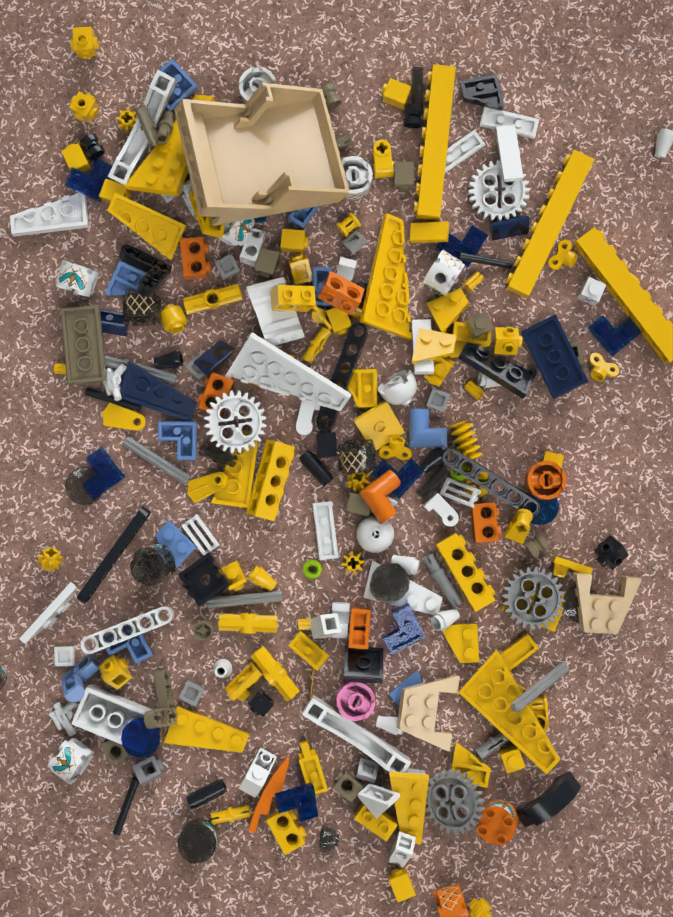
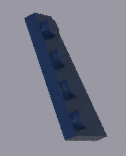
(151, 392)

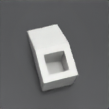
(257, 772)

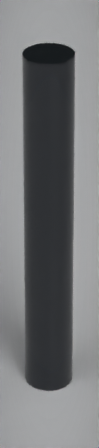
(485, 260)
(103, 396)
(126, 806)

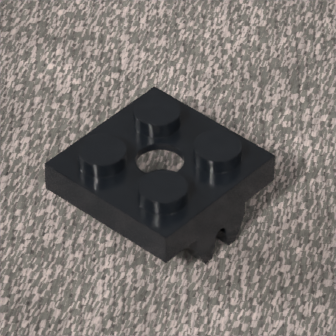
(192, 575)

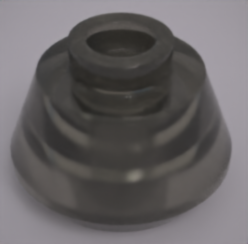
(328, 839)

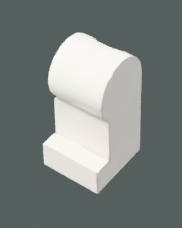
(252, 247)
(346, 268)
(304, 421)
(447, 514)
(342, 610)
(402, 849)

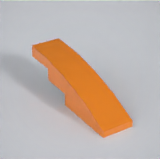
(273, 786)

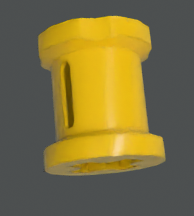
(345, 230)

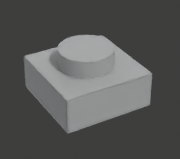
(354, 242)
(227, 267)
(194, 369)
(438, 400)
(191, 693)
(367, 770)

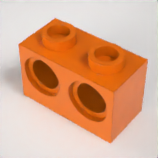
(190, 259)
(341, 293)
(210, 392)
(480, 523)
(359, 628)

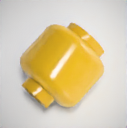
(173, 319)

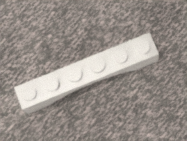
(136, 144)
(358, 736)

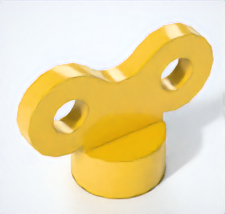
(564, 256)
(319, 316)
(601, 368)
(395, 448)

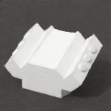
(276, 326)

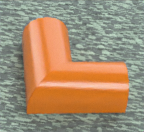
(375, 495)

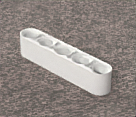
(119, 634)

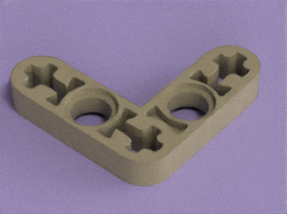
(167, 713)

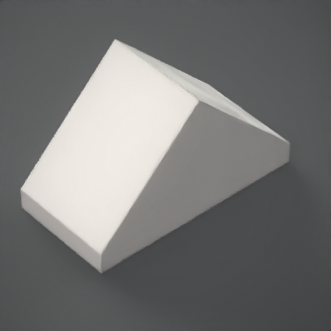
(377, 799)

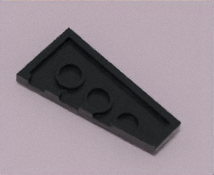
(507, 374)

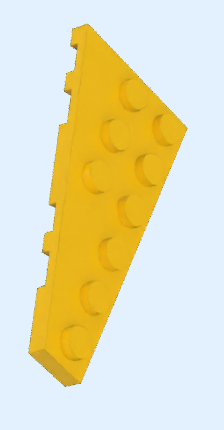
(491, 693)

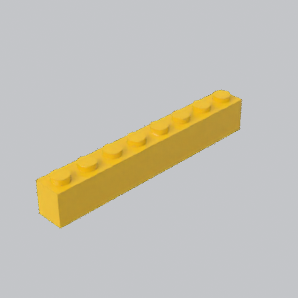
(435, 143)
(550, 223)
(627, 292)

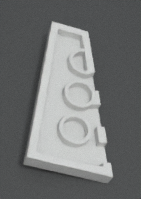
(57, 216)
(418, 597)

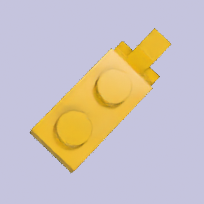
(312, 768)

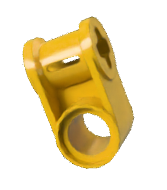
(382, 163)
(519, 526)
(540, 709)

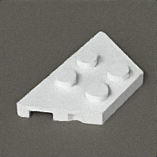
(49, 617)

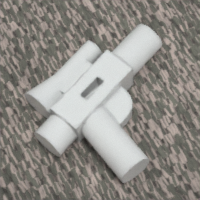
(113, 381)
(62, 716)

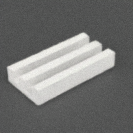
(473, 497)
(194, 539)

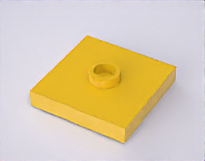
(379, 424)

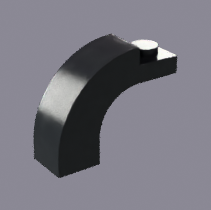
(551, 802)

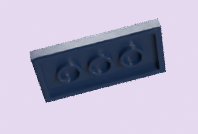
(554, 357)

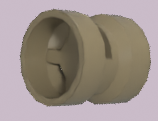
(332, 99)
(536, 546)
(201, 632)

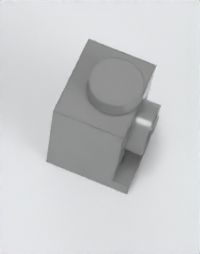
(141, 770)

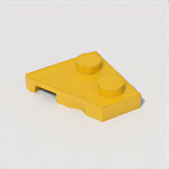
(448, 308)
(433, 345)
(463, 641)
(469, 763)

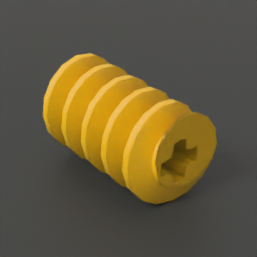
(465, 440)

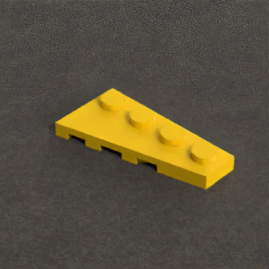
(150, 225)
(240, 478)
(204, 732)
(412, 802)

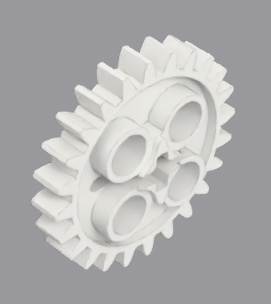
(480, 191)
(233, 404)

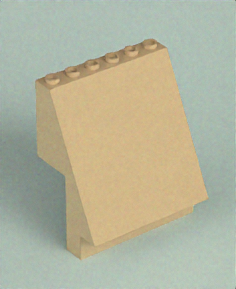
(261, 154)

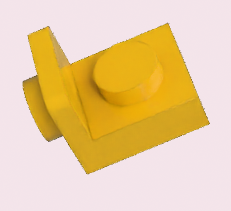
(300, 269)
(441, 369)
(235, 576)

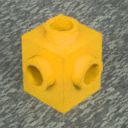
(84, 42)
(84, 112)
(506, 341)
(112, 669)

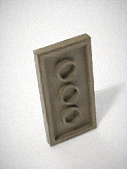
(83, 344)

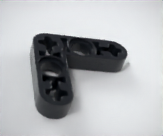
(154, 269)

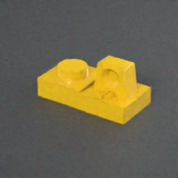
(562, 565)
(309, 650)
(238, 686)

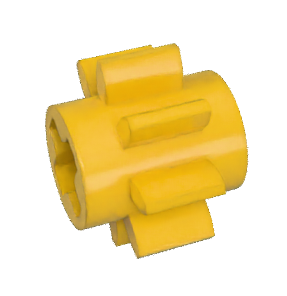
(124, 117)
(358, 485)
(50, 559)
(348, 559)
(479, 908)

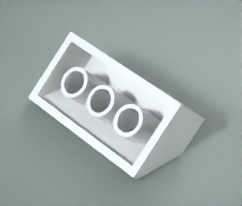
(106, 713)

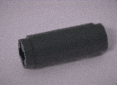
(316, 468)
(206, 793)

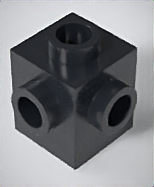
(610, 553)

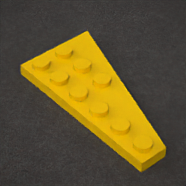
(165, 166)
(387, 288)

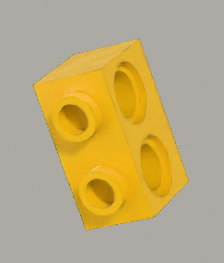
(293, 298)
(382, 826)
(281, 831)

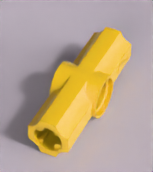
(200, 302)
(248, 623)
(275, 673)

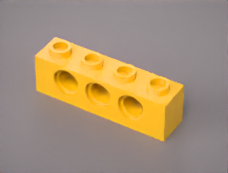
(267, 470)
(476, 600)

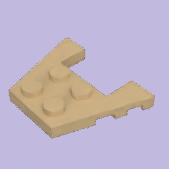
(603, 612)
(419, 710)

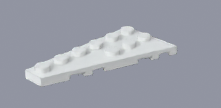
(279, 372)

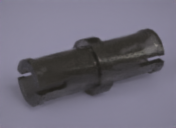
(417, 85)
(218, 455)
(433, 482)

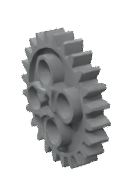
(550, 603)
(454, 801)

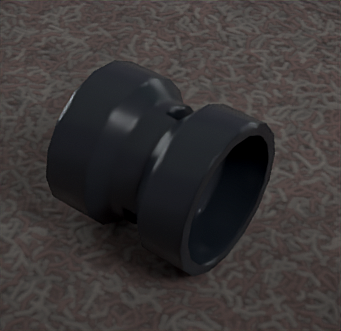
(413, 116)
(92, 147)

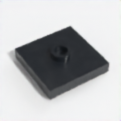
(363, 665)

